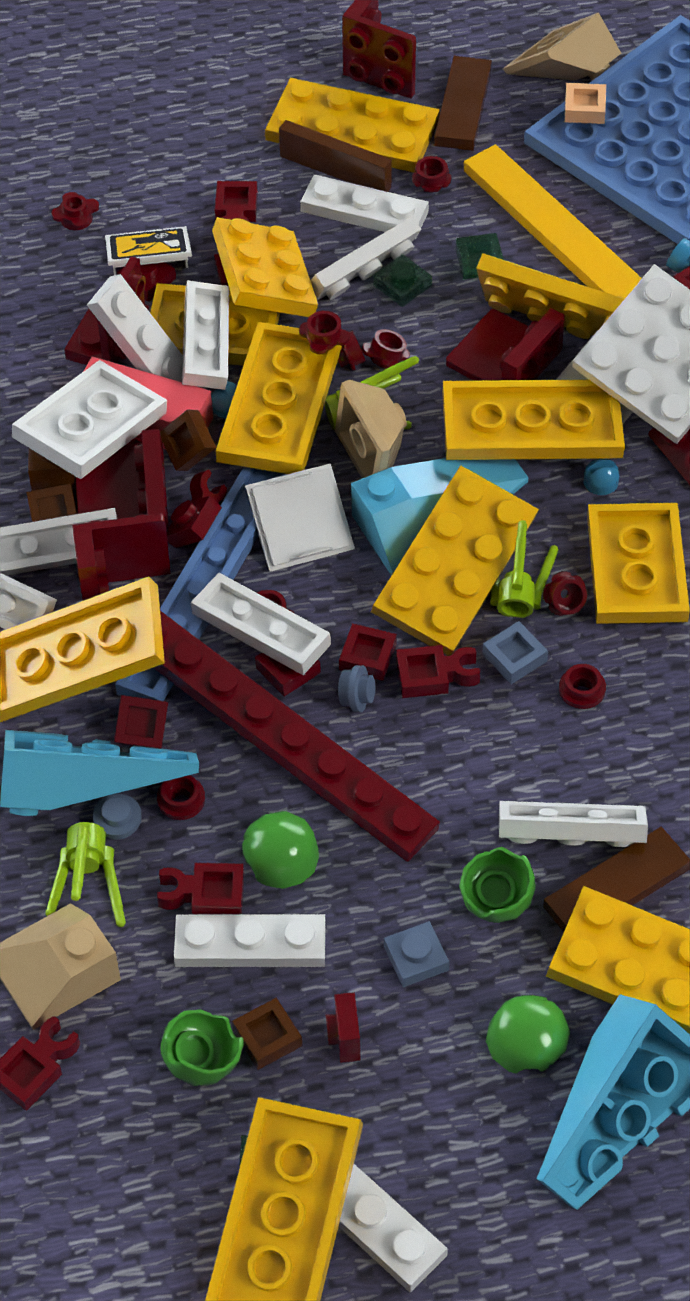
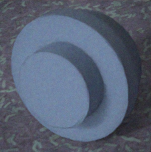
(356, 688)
(118, 815)

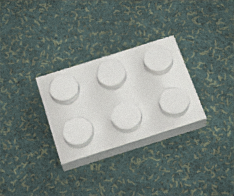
(89, 419)

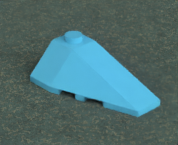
(399, 499)
(50, 773)
(623, 1091)

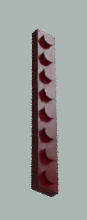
(294, 743)

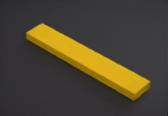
(550, 222)

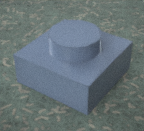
(515, 652)
(416, 954)

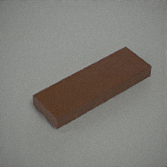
(463, 103)
(334, 157)
(625, 876)

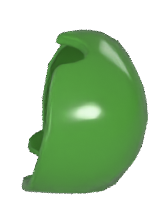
(280, 849)
(497, 885)
(527, 1034)
(200, 1047)

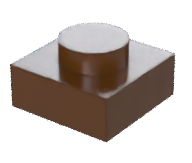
(187, 440)
(51, 502)
(267, 1033)

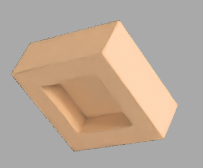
(585, 103)

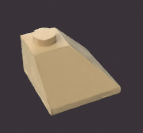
(569, 52)
(369, 426)
(57, 964)

